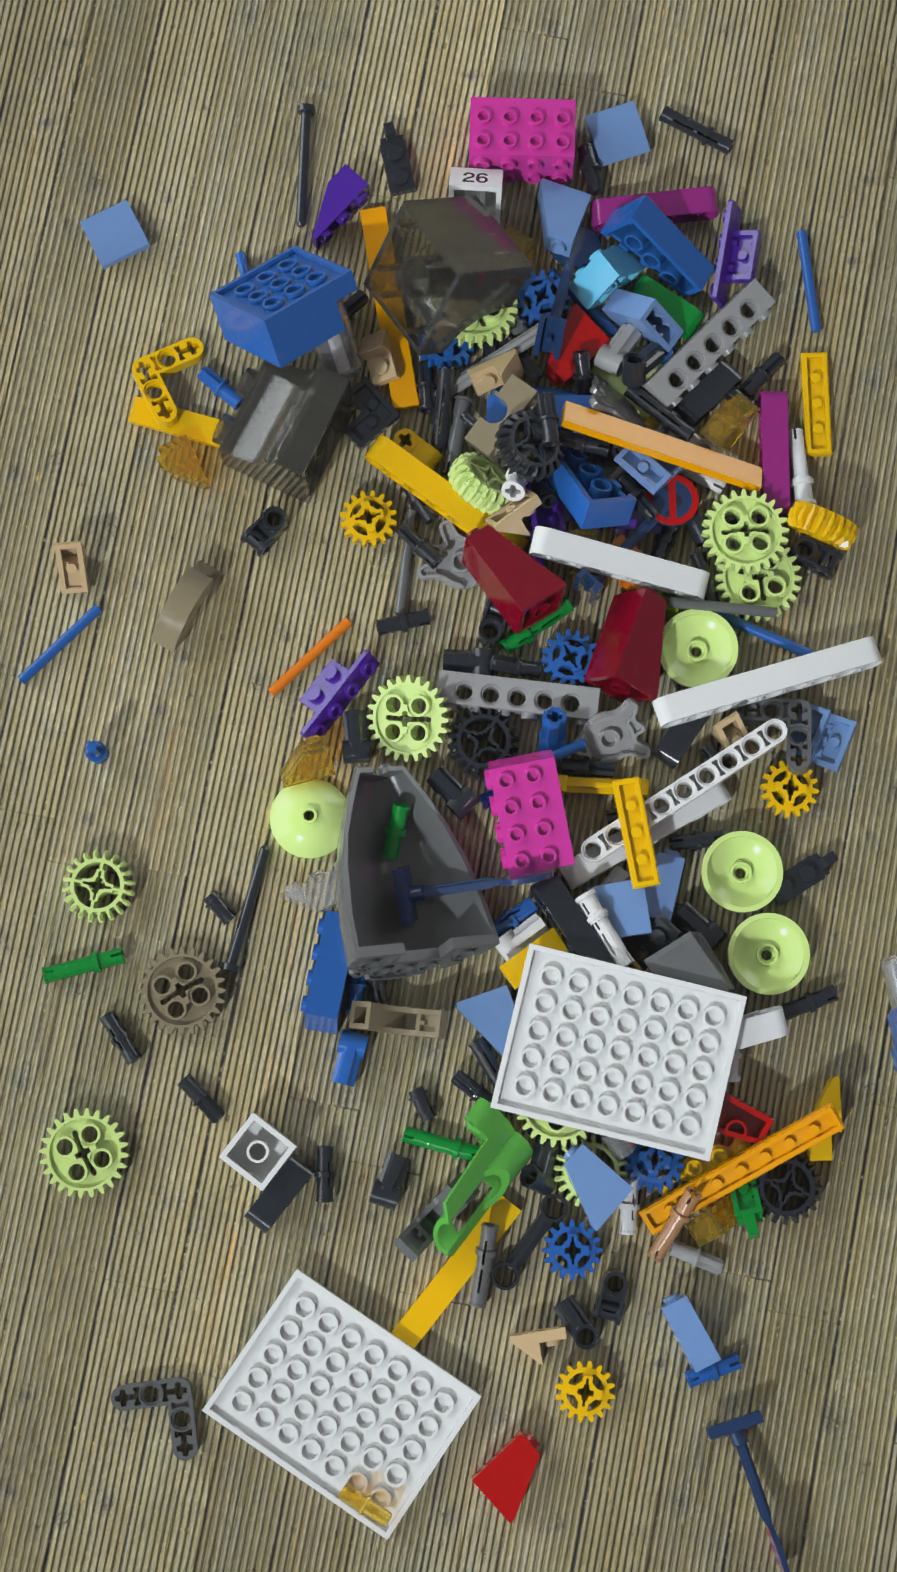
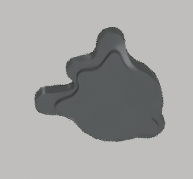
(611, 402)

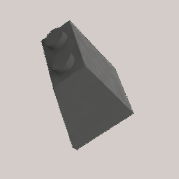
(690, 961)

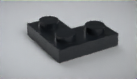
(375, 414)
(645, 945)

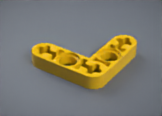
(157, 371)

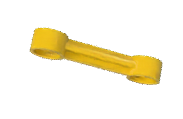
(594, 785)

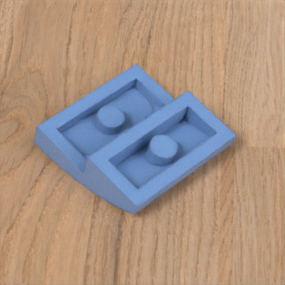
(617, 133)
(115, 234)
(647, 470)
(829, 738)
(625, 908)

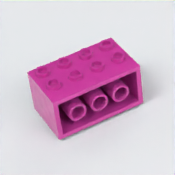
(523, 138)
(529, 813)

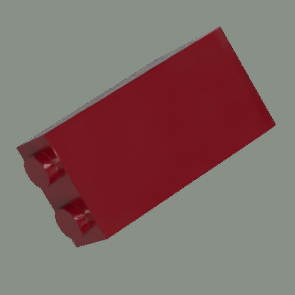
(512, 578)
(630, 647)

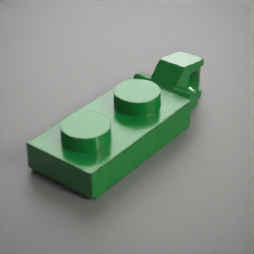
(748, 1209)

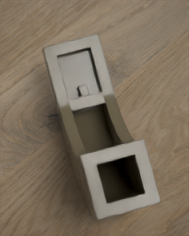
(183, 603)
(398, 1020)

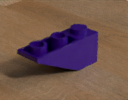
(341, 198)

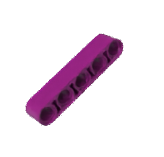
(677, 205)
(774, 448)

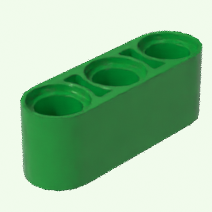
(681, 311)

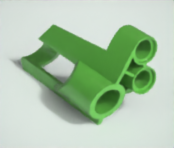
(496, 1162)

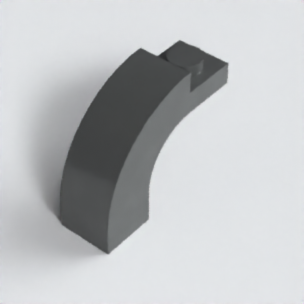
(419, 1232)

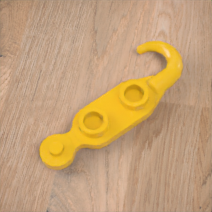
(694, 1167)

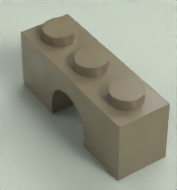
(516, 396)

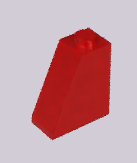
(578, 335)
(508, 1473)

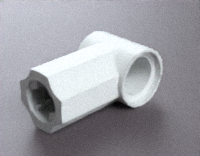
(519, 938)

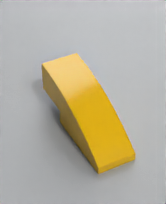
(830, 1093)

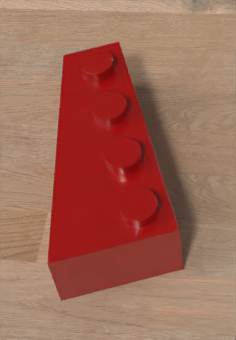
(743, 1120)

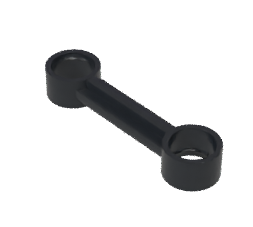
(529, 1241)

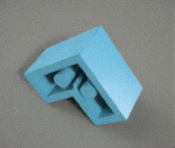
(604, 274)

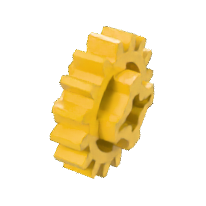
(358, 521)
(787, 801)
(572, 1389)

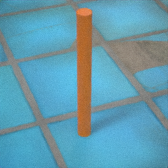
(309, 657)

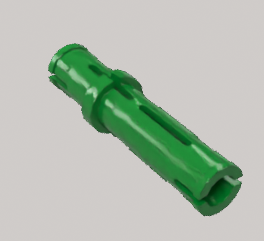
(513, 641)
(94, 962)
(439, 1143)

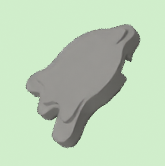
(451, 569)
(614, 734)

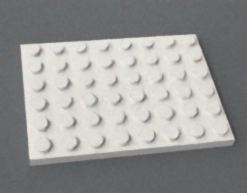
(618, 1052)
(341, 1401)

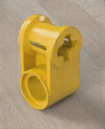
(418, 448)

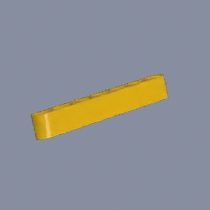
(429, 487)

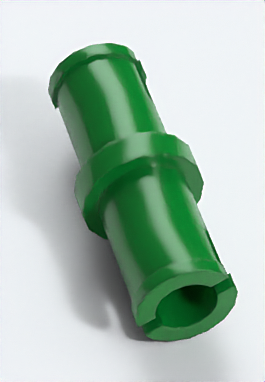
(395, 831)

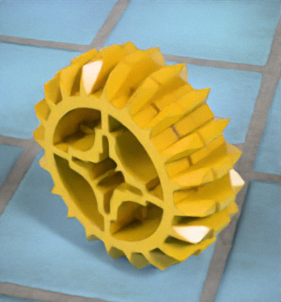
(822, 525)

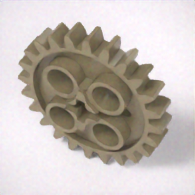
(170, 969)

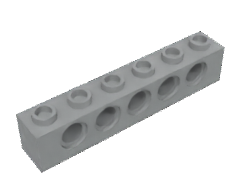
(751, 297)
(451, 681)

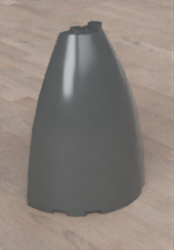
(368, 908)

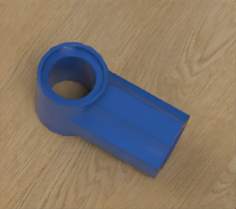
(553, 730)
(350, 1051)

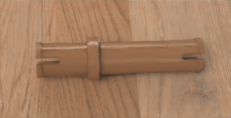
(679, 1216)

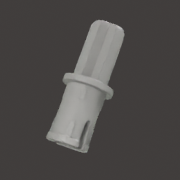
(696, 1257)

